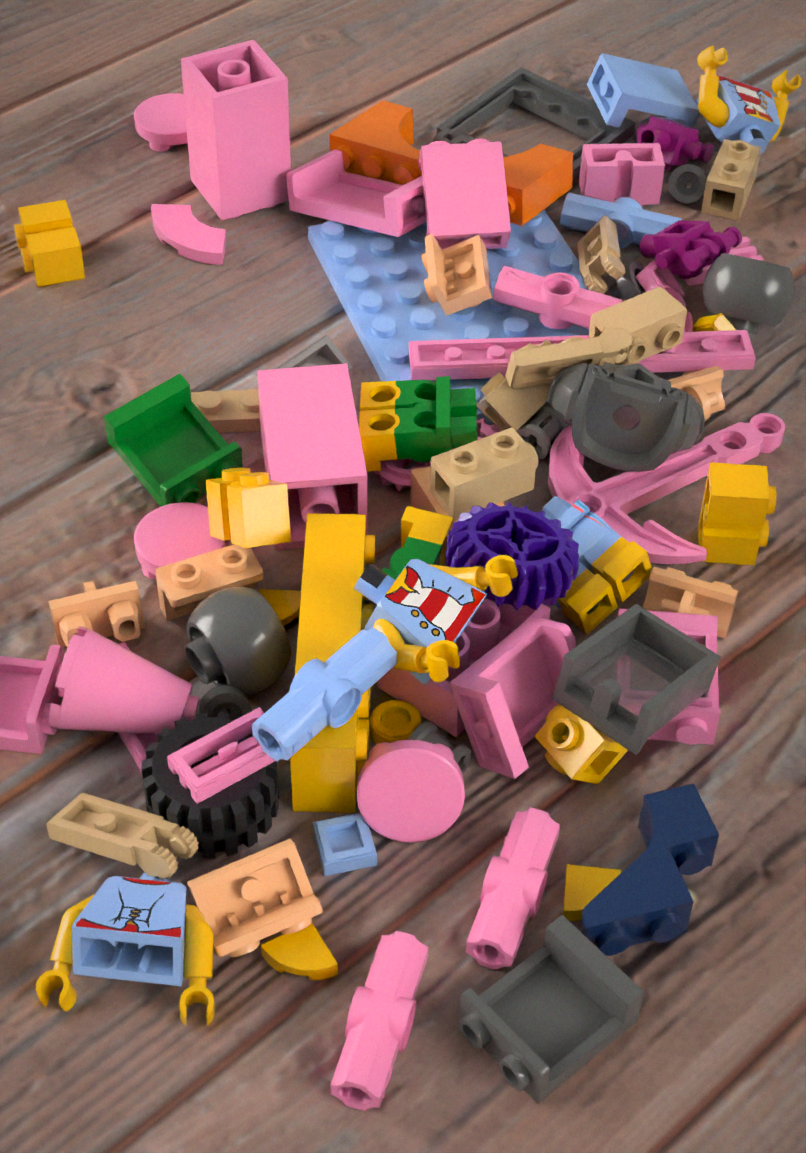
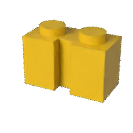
(49, 243)
(248, 508)
(735, 513)

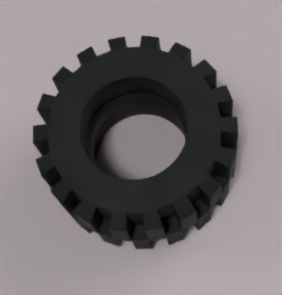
(222, 819)

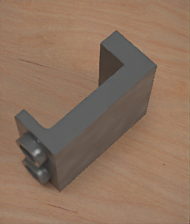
(551, 1011)

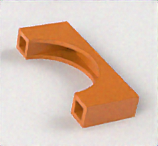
(380, 148)

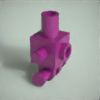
(676, 141)
(688, 246)

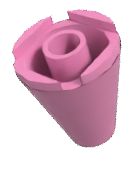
(117, 690)

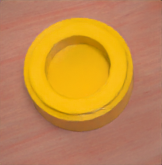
(393, 721)

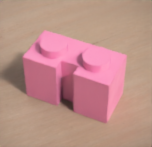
(622, 171)

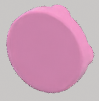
(162, 121)
(173, 535)
(410, 790)

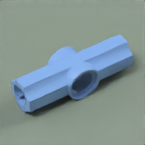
(631, 220)
(324, 694)

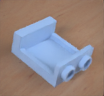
(640, 86)

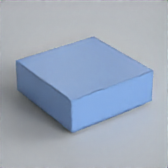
(344, 844)

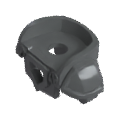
(620, 437)

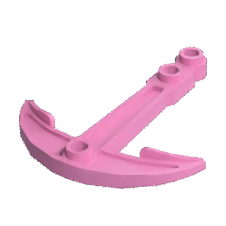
(632, 490)

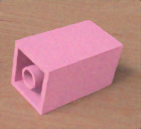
(237, 128)
(312, 443)

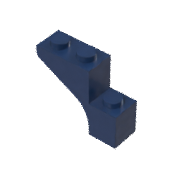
(650, 894)

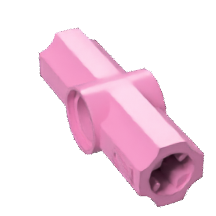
(553, 297)
(513, 889)
(379, 1021)

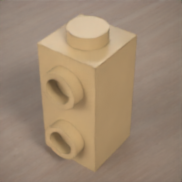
(731, 179)
(651, 317)
(511, 406)
(483, 472)

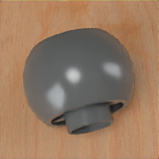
(748, 291)
(237, 640)

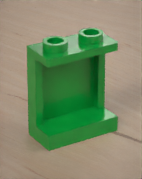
(170, 443)

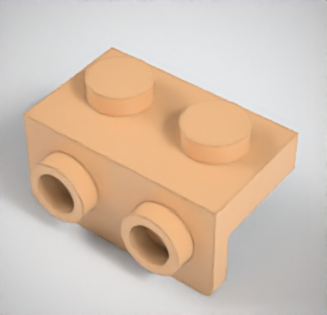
(457, 274)
(192, 580)
(255, 899)

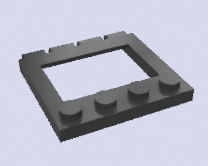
(544, 99)

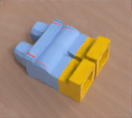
(602, 562)

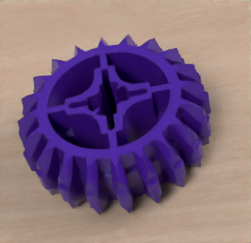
(541, 550)

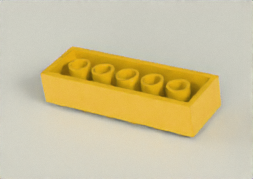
(330, 616)

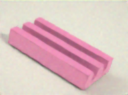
(228, 767)

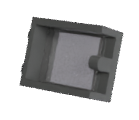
(634, 677)

